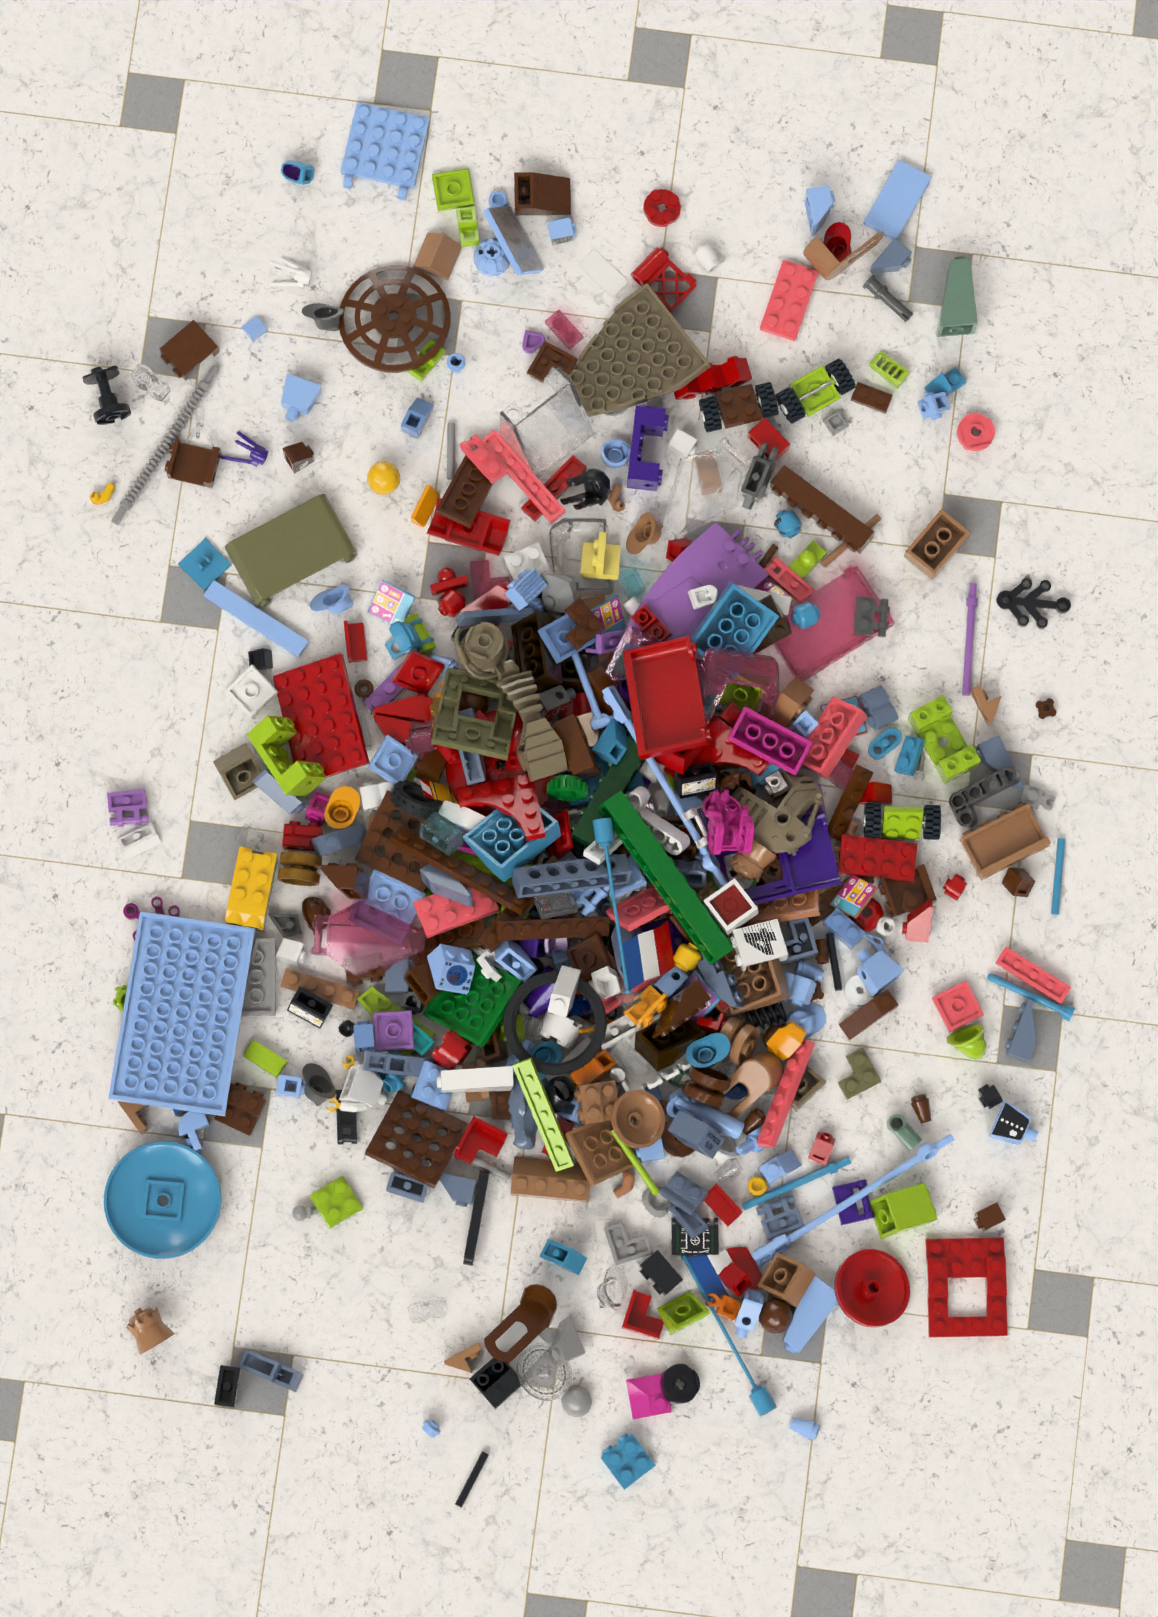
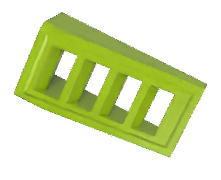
(893, 364)

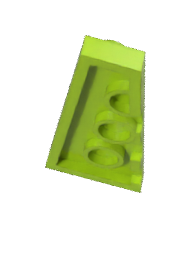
(375, 1001)

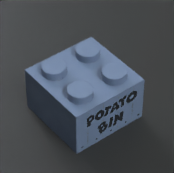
(696, 1133)

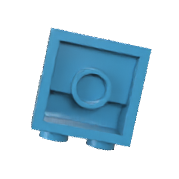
(627, 1460)

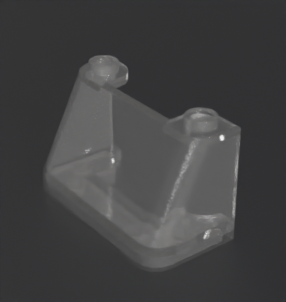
(566, 553)

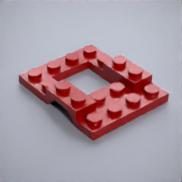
(966, 1259)

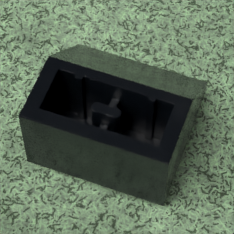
(496, 1382)

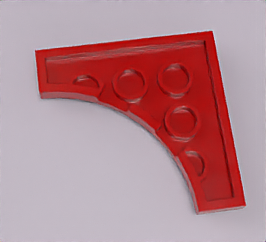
(724, 751)
(510, 796)

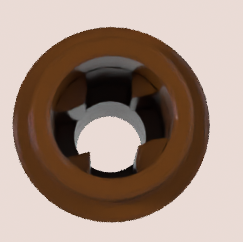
(921, 1107)
(753, 1121)

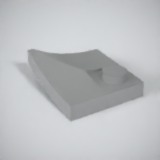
(558, 593)

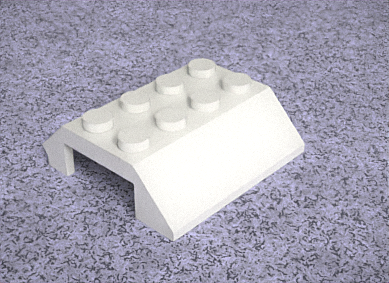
(626, 1028)

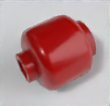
(451, 603)

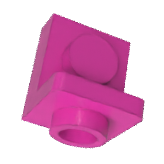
(316, 808)

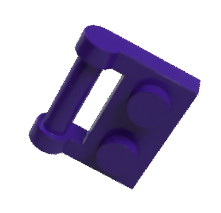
(851, 1214)

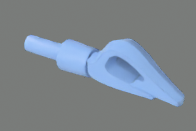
(877, 947)

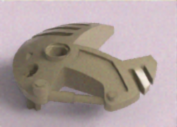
(767, 827)

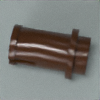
(822, 957)

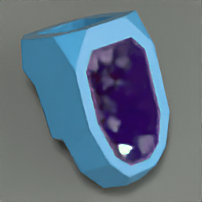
(298, 172)

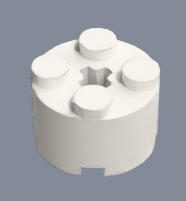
(561, 1029)

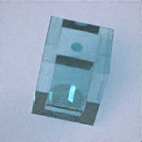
(631, 582)

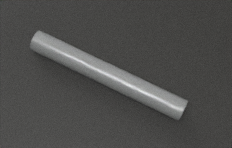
(450, 450)

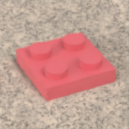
(957, 1006)

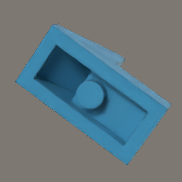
(946, 382)

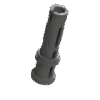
(881, 293)

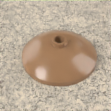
(647, 1117)

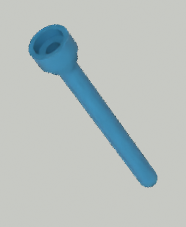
(1065, 1011)

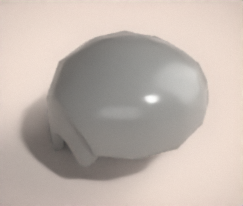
(576, 1401)

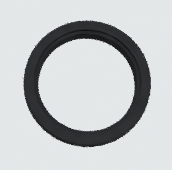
(555, 1068)

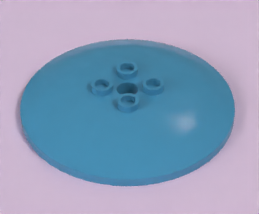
(134, 1193)

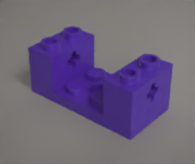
(650, 422)

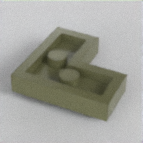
(863, 1077)

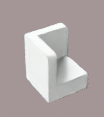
(606, 982)

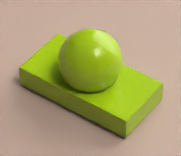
(807, 559)

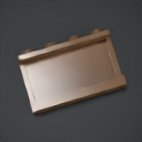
(1004, 841)

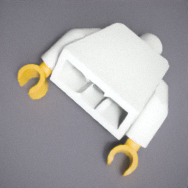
(360, 1089)

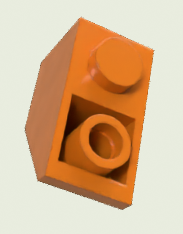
(595, 1070)

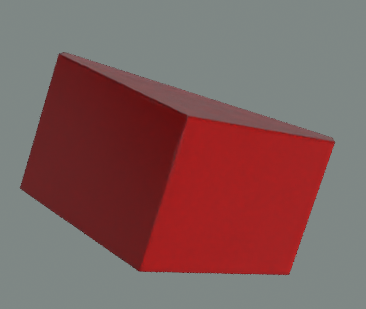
(877, 793)

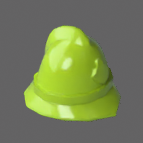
(969, 1041)

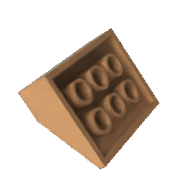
(759, 984)

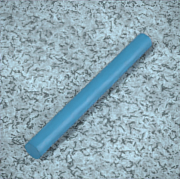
(1058, 876)

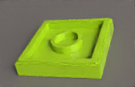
(453, 189)

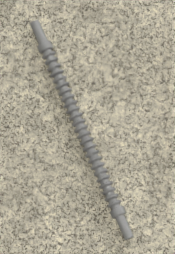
(203, 386)

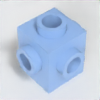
(933, 405)

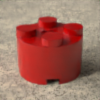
(452, 1051)

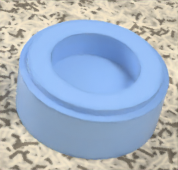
(497, 199)

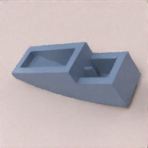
(271, 1370)

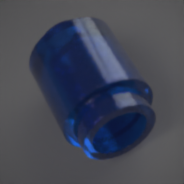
(580, 1006)

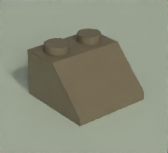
(238, 770)

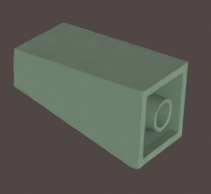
(958, 304)

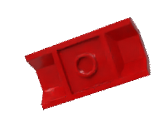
(486, 533)

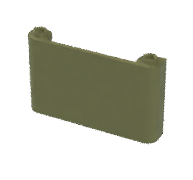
(290, 549)

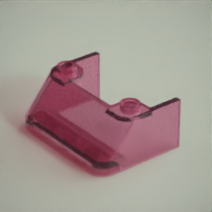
(740, 668)

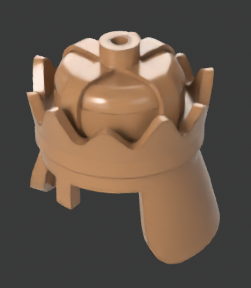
(752, 864)
(148, 1329)

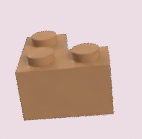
(792, 702)

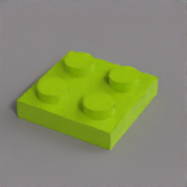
(336, 1202)

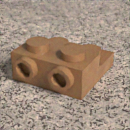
(595, 1101)

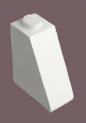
(564, 991)

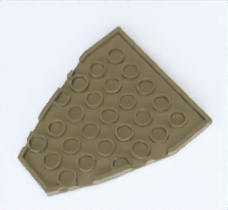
(636, 357)

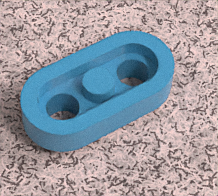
(884, 743)

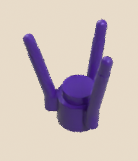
(257, 454)

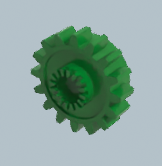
(567, 788)

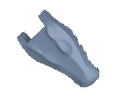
(522, 1117)

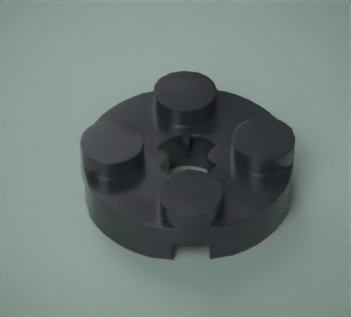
(685, 1374)

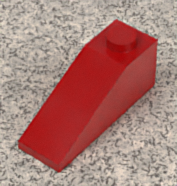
(409, 709)

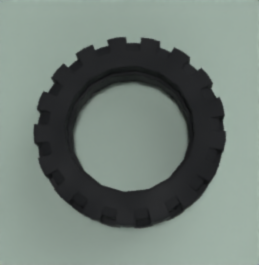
(410, 798)

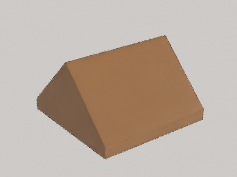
(438, 255)

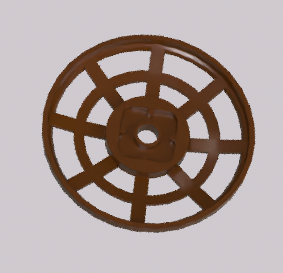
(395, 328)

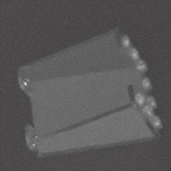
(550, 429)

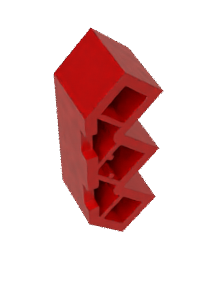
(733, 373)

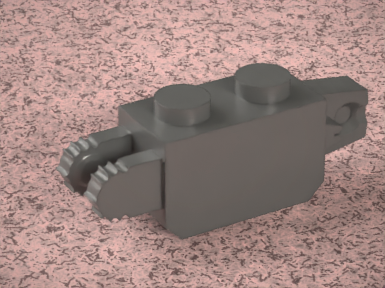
(758, 476)

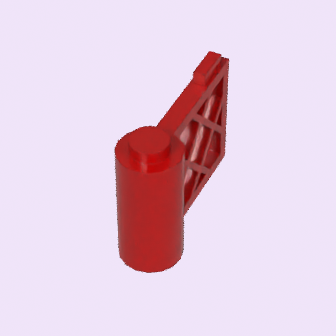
(653, 267)

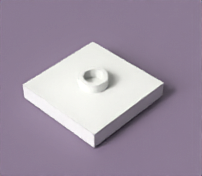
(251, 691)

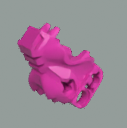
(728, 824)

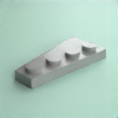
(261, 980)

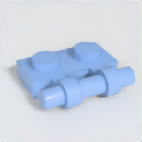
(581, 898)

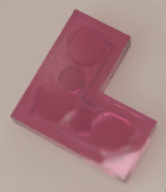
(481, 578)

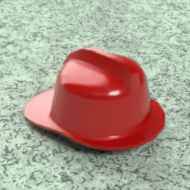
(838, 240)

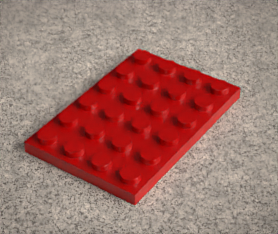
(323, 714)

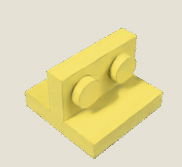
(600, 559)

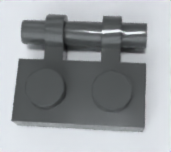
(864, 617)

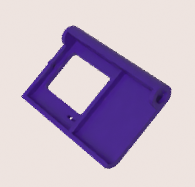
(807, 871)

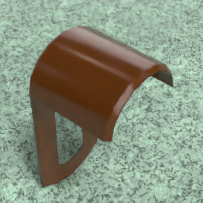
(535, 1312)

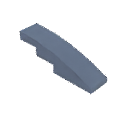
(472, 763)

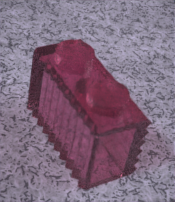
(420, 740)

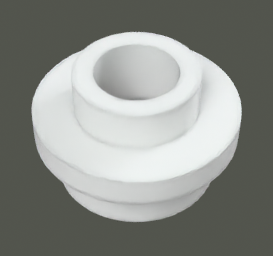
(890, 926)

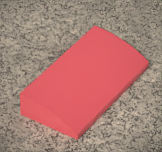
(832, 736)

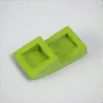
(467, 226)
(421, 372)
(265, 1059)

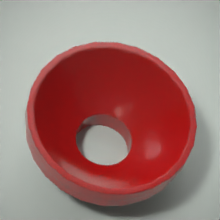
(869, 923)

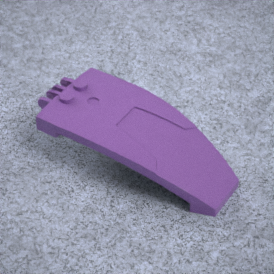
(708, 560)

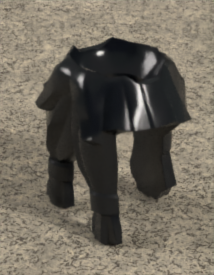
(593, 494)

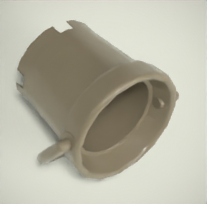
(482, 649)

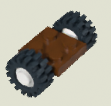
(738, 406)

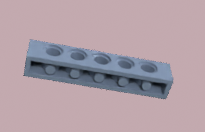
(569, 876)

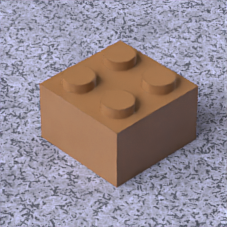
(786, 1279)

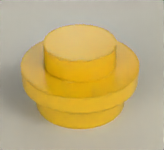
(757, 1186)

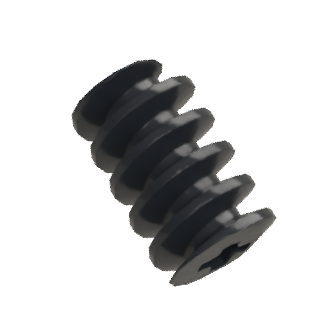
(766, 1015)

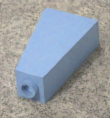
(809, 1314)

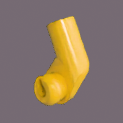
(102, 497)

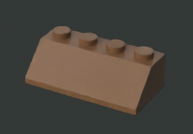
(539, 1180)

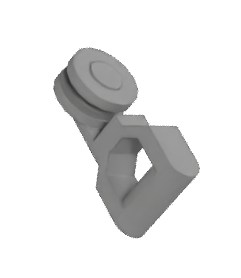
(618, 1074)

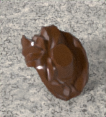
(314, 906)

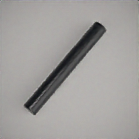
(834, 962)
(472, 1478)

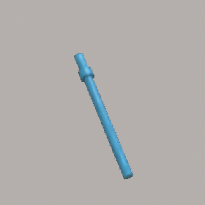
(831, 1168)

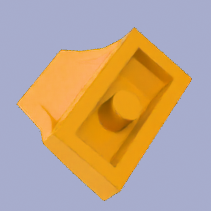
(786, 1040)

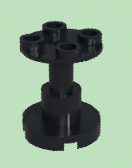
(108, 401)

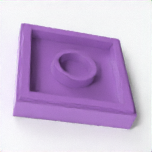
(393, 1031)

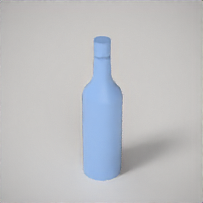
(723, 1122)

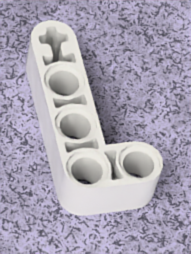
(673, 840)

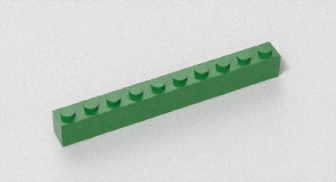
(666, 878)

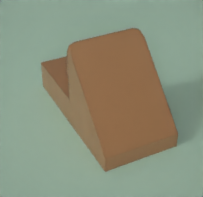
(987, 709)
(132, 1110)
(459, 1360)

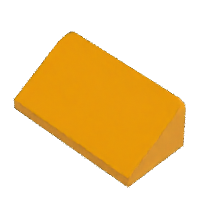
(425, 506)

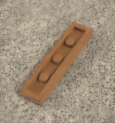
(322, 988)

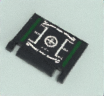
(704, 1244)

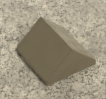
(808, 1087)

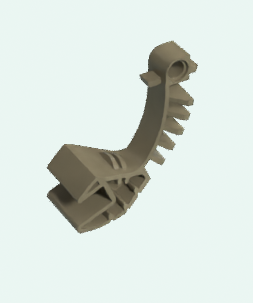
(539, 746)

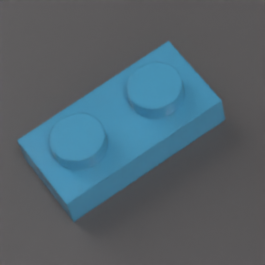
(909, 756)

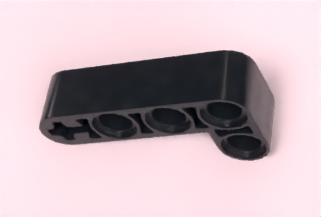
(985, 792)

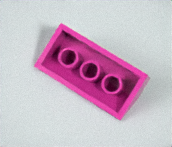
(769, 740)

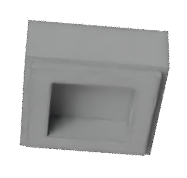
(835, 423)

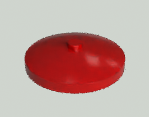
(872, 1288)

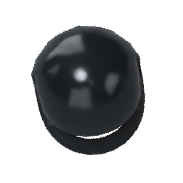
(555, 1095)

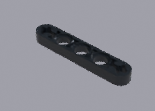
(476, 1218)

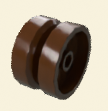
(706, 1086)

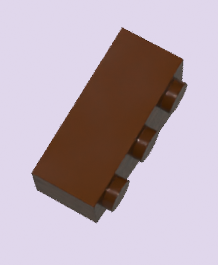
(576, 748)

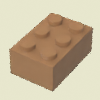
(937, 544)

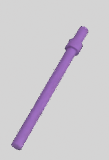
(971, 602)

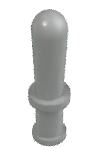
(480, 1163)

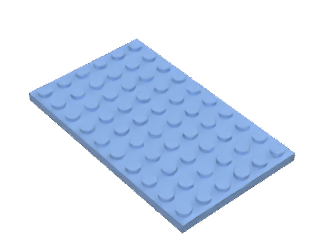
(182, 1014)

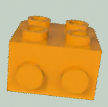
(644, 1011)

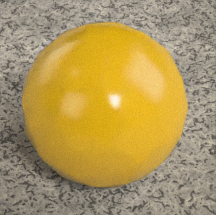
(383, 478)

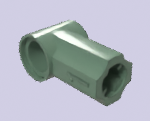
(904, 1133)

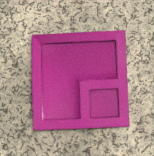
(647, 1397)

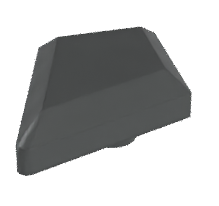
(287, 924)

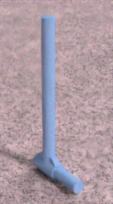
(599, 720)

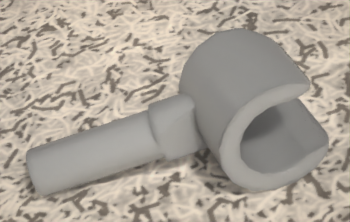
(920, 767)

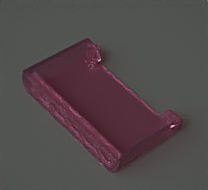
(832, 638)

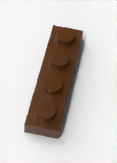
(849, 802)

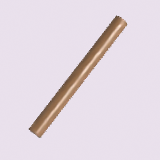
(841, 548)

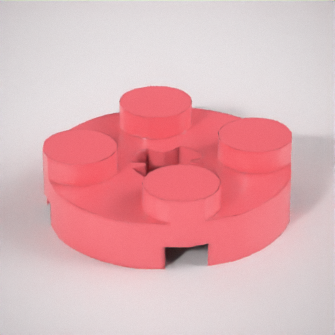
(981, 423)

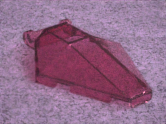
(366, 938)

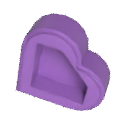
(532, 341)

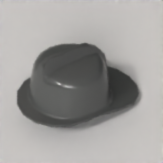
(324, 316)
(318, 1084)

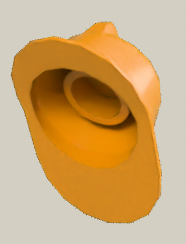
(342, 807)

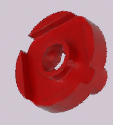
(659, 197)

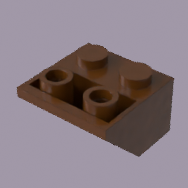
(348, 879)

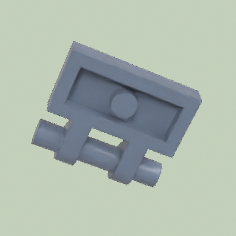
(783, 1222)

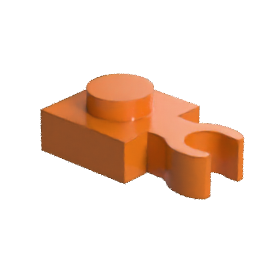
(726, 1306)

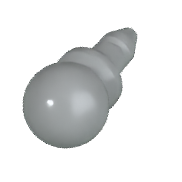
(300, 1212)

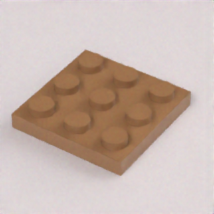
(598, 1151)

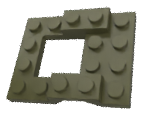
(470, 733)

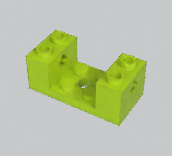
(934, 722)
(293, 778)

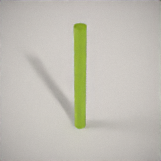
(638, 1166)

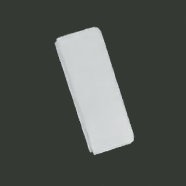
(138, 840)

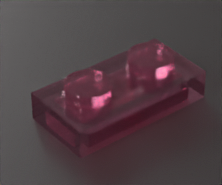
(564, 329)

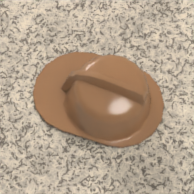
(643, 533)

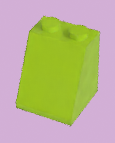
(903, 1210)

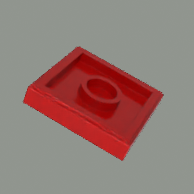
(418, 672)

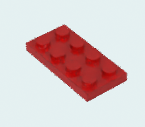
(877, 858)

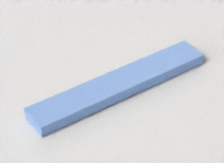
(256, 619)

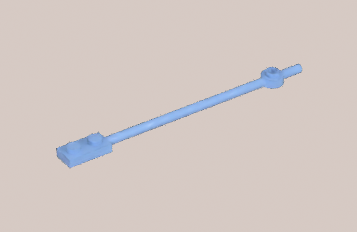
(624, 716)
(782, 1243)

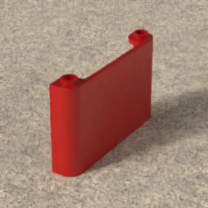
(666, 697)

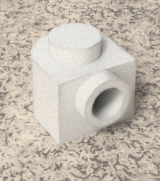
(775, 785)

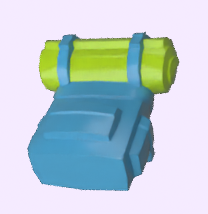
(410, 635)

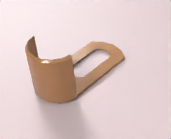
(825, 261)
(759, 1075)

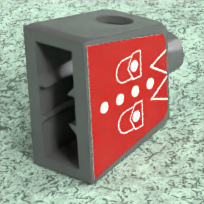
(555, 701)

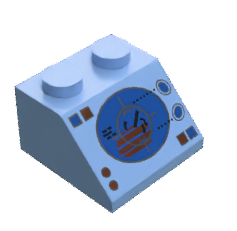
(818, 206)
(452, 968)

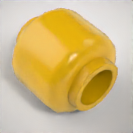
(687, 956)

